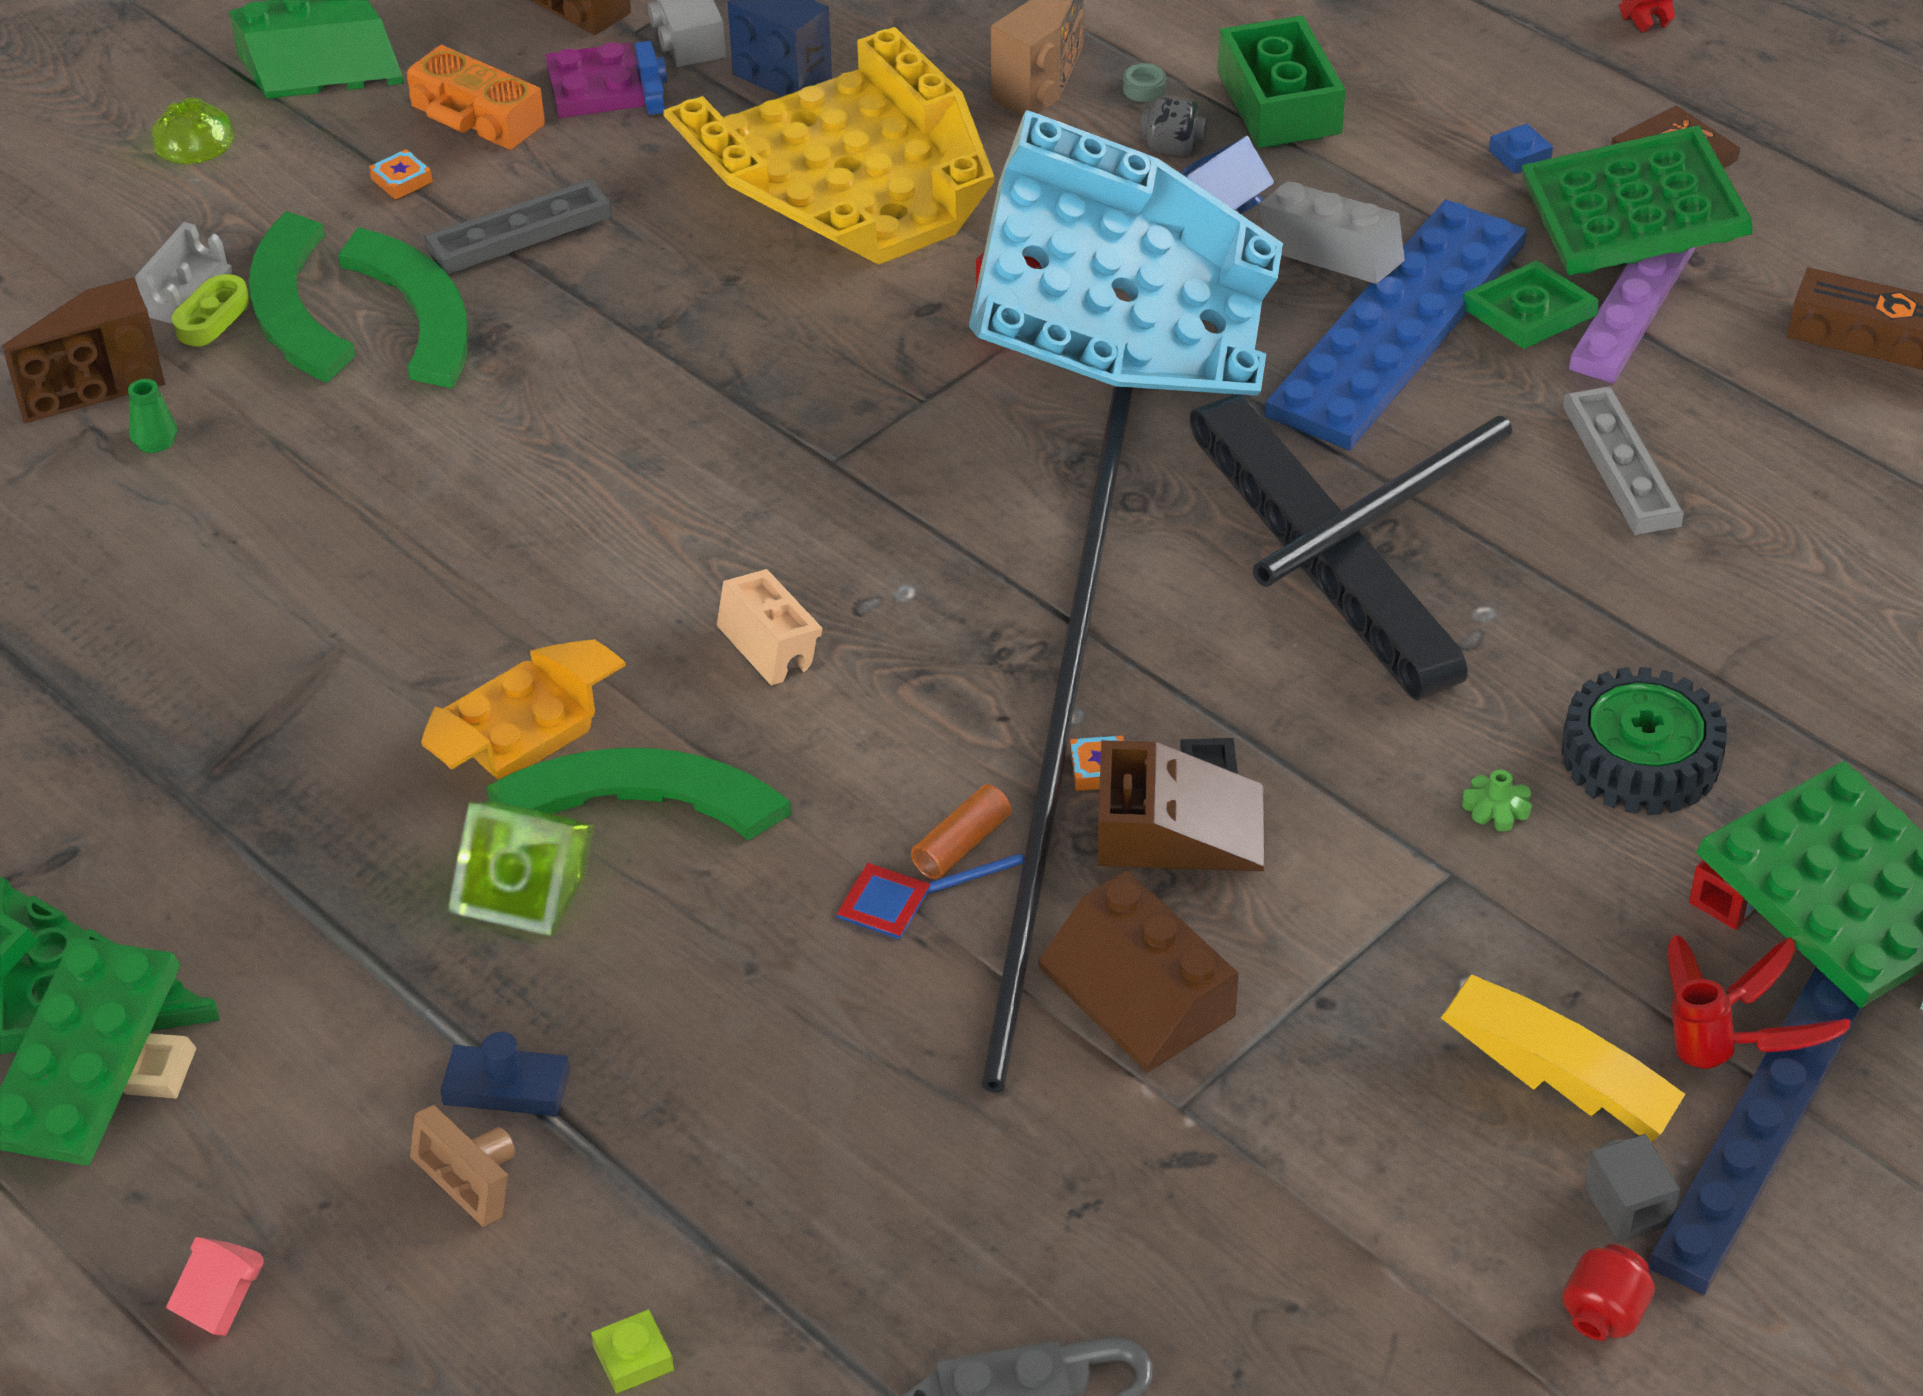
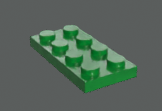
(82, 1049)

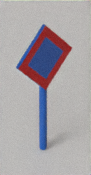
(890, 900)

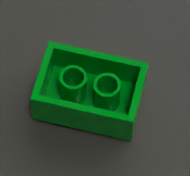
(1281, 81)

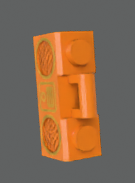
(475, 96)

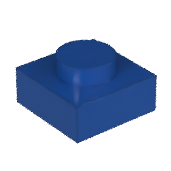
(1519, 147)

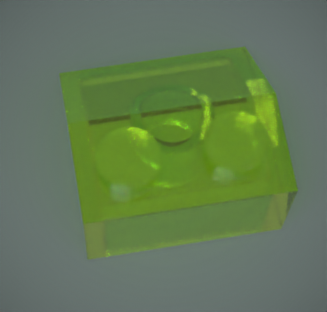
(519, 866)

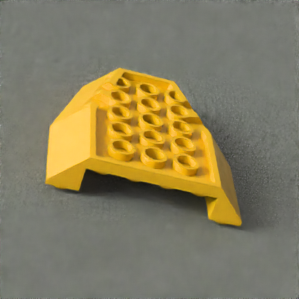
(887, 121)

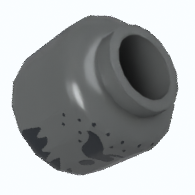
(1173, 126)

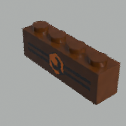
(1859, 317)

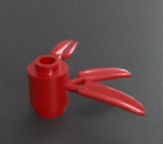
(1704, 1012)

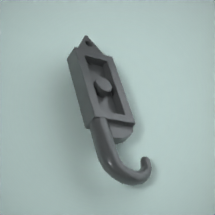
(1036, 1370)

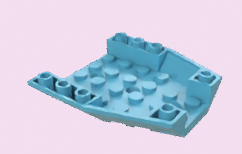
(1132, 224)

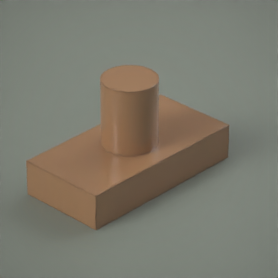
(463, 1165)

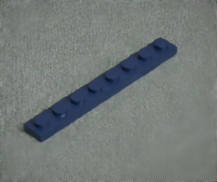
(1751, 1144)

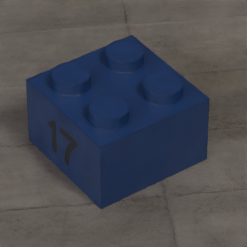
(780, 43)

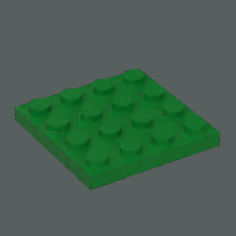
(1636, 200)
(1834, 875)

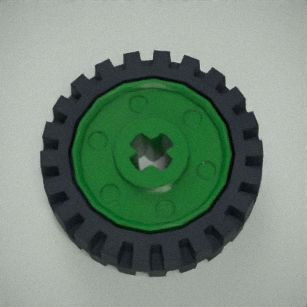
(1644, 740)

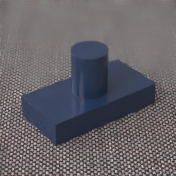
(505, 1078)

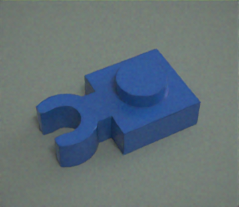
(652, 76)

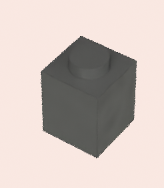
(1631, 1187)

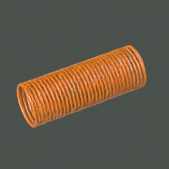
(957, 837)

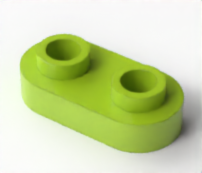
(210, 310)

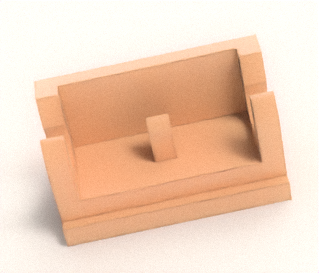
(767, 624)

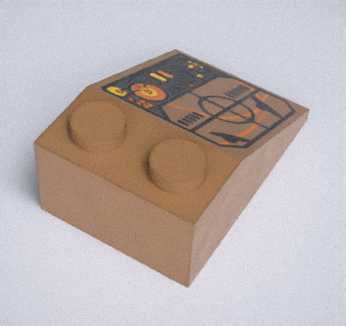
(1035, 53)

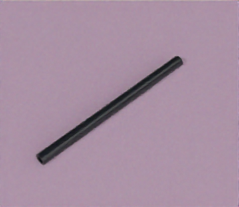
(1380, 501)

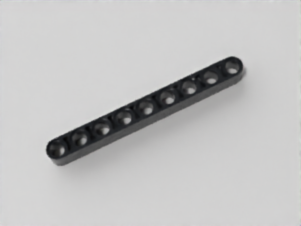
(1348, 574)

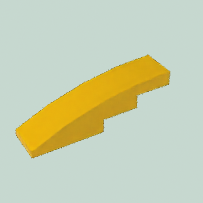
(1570, 1058)

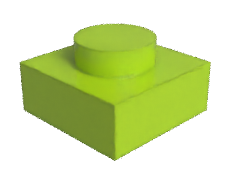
(632, 1351)

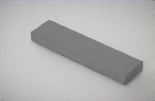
(1623, 461)

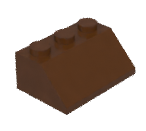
(1140, 972)

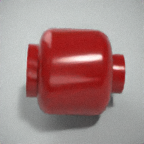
(1608, 1292)

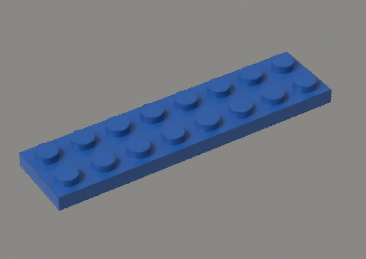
(1394, 326)

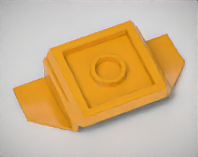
(523, 710)

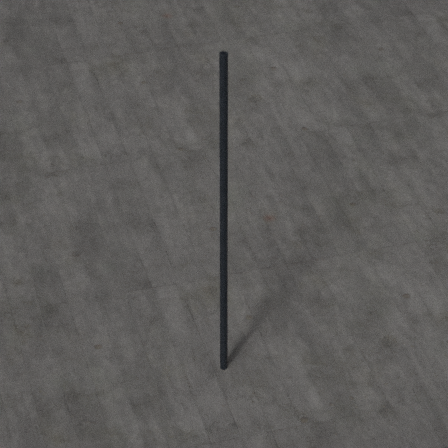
(1055, 750)

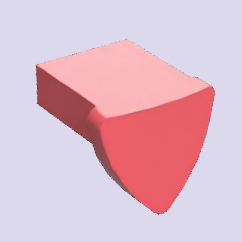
(214, 1283)

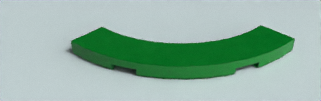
(428, 292)
(278, 304)
(646, 775)

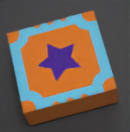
(400, 174)
(1086, 761)

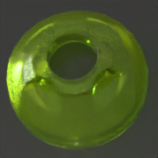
(192, 132)

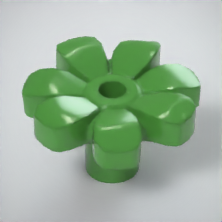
(1497, 800)

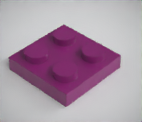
(594, 79)

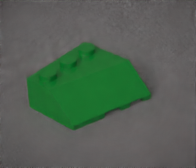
(312, 44)

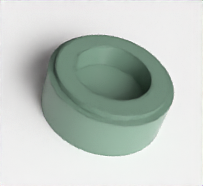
(1144, 82)

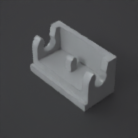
(179, 271)

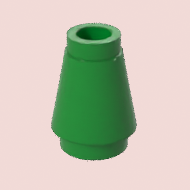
(149, 417)

